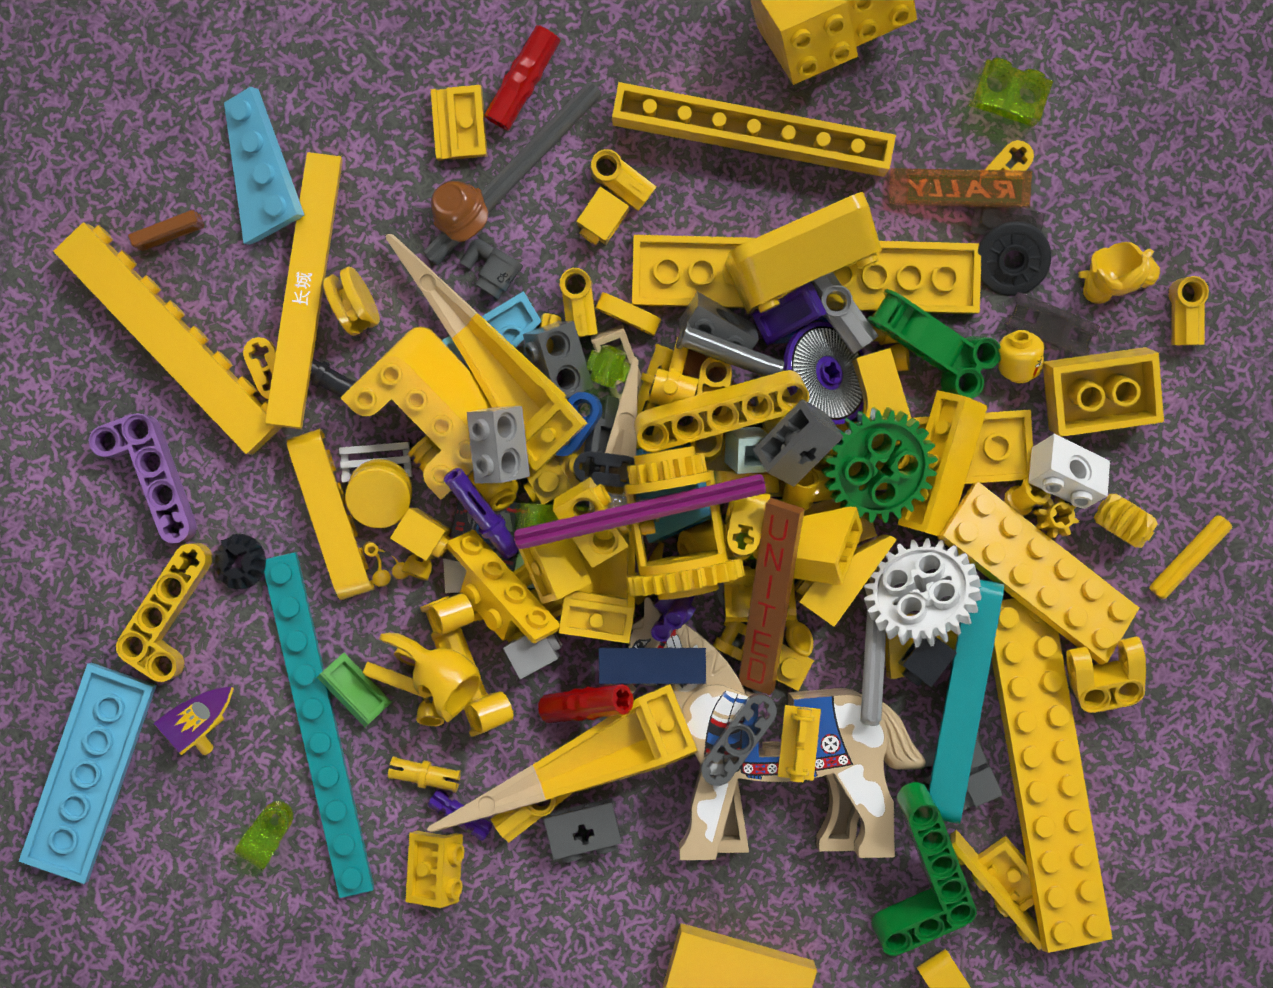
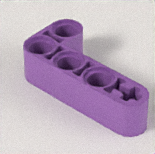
(150, 481)

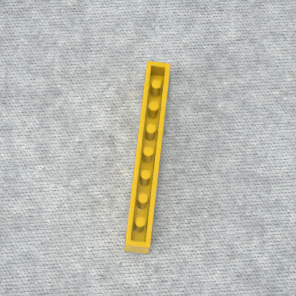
(753, 129)
(166, 336)

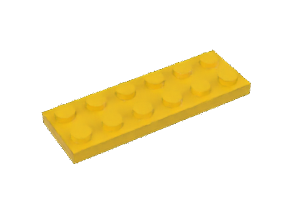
(1039, 573)

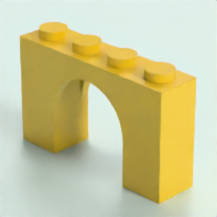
(878, 385)

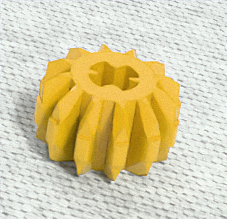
(1125, 520)

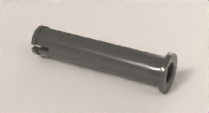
(727, 351)

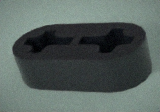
(603, 460)

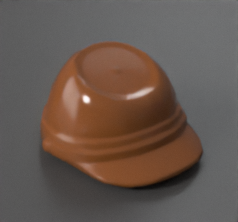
(458, 210)

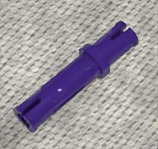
(490, 524)

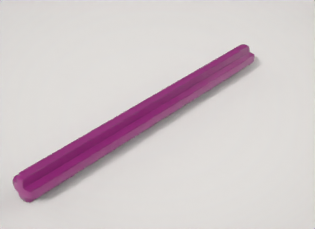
(640, 511)

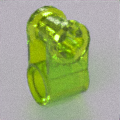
(264, 838)

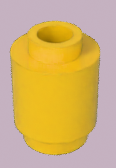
(698, 538)

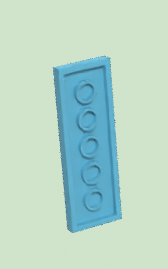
(87, 773)

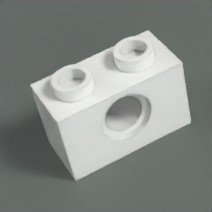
(1069, 471)

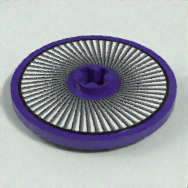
(820, 352)

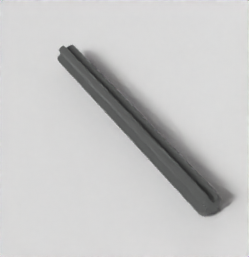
(524, 161)

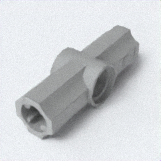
(848, 322)

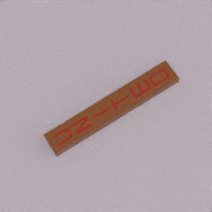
(770, 595)

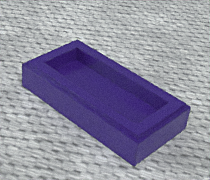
(793, 313)

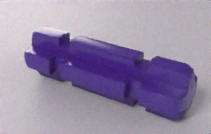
(440, 802)

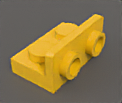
(434, 869)

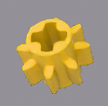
(1065, 519)

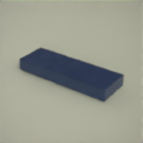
(652, 665)

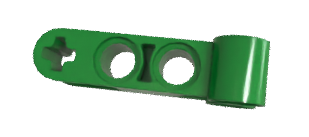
(937, 343)

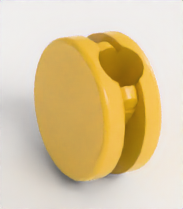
(351, 301)
(378, 493)

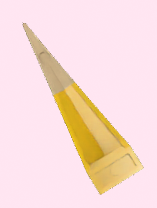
(498, 366)
(605, 607)
(610, 751)

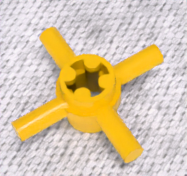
(671, 384)

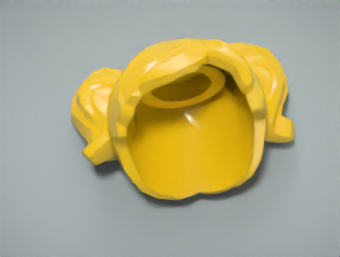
(1118, 272)

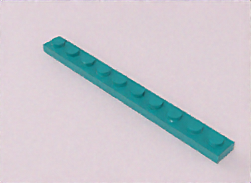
(318, 725)

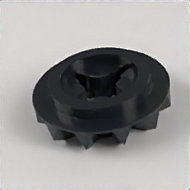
(253, 561)

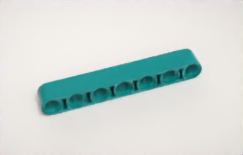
(964, 704)

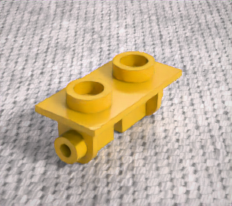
(799, 743)

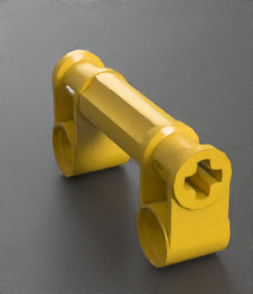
(446, 619)

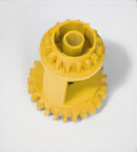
(685, 573)

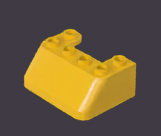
(432, 391)

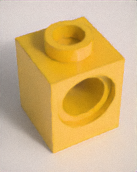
(602, 217)

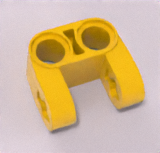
(745, 518)
(1108, 684)

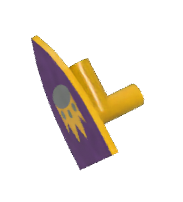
(193, 719)

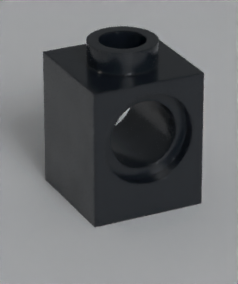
(926, 661)

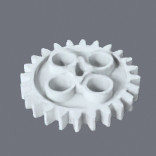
(934, 616)

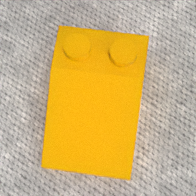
(832, 600)

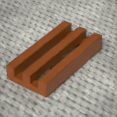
(166, 230)

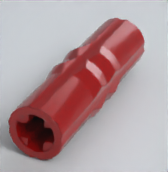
(522, 78)
(586, 703)

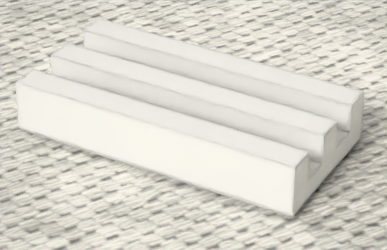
(346, 464)

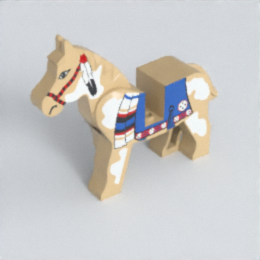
(846, 754)

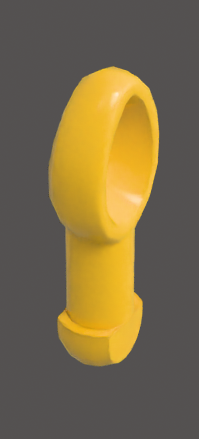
(799, 637)

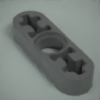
(715, 755)

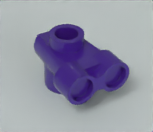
(674, 615)

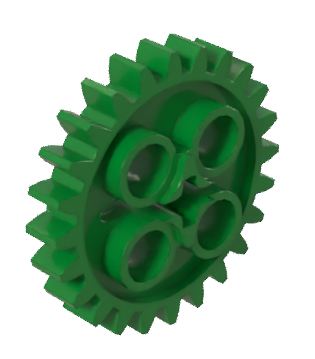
(902, 483)

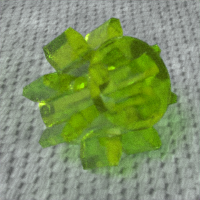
(608, 366)

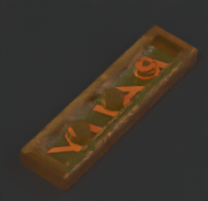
(960, 187)

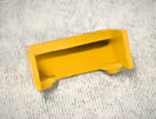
(803, 252)

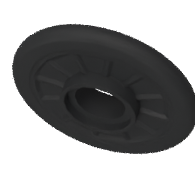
(1031, 270)

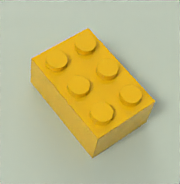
(1103, 391)

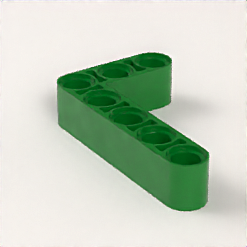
(947, 902)

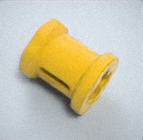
(1026, 496)

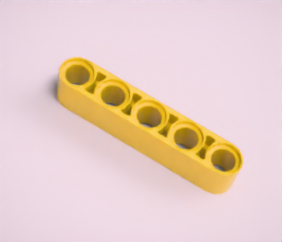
(703, 405)
(328, 514)

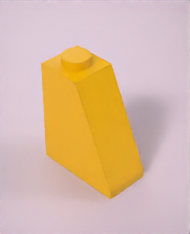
(827, 545)

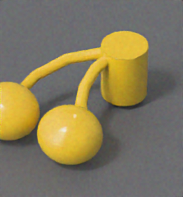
(382, 577)

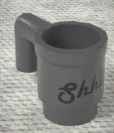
(497, 271)

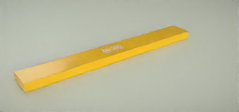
(304, 291)

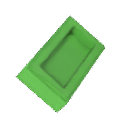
(354, 689)

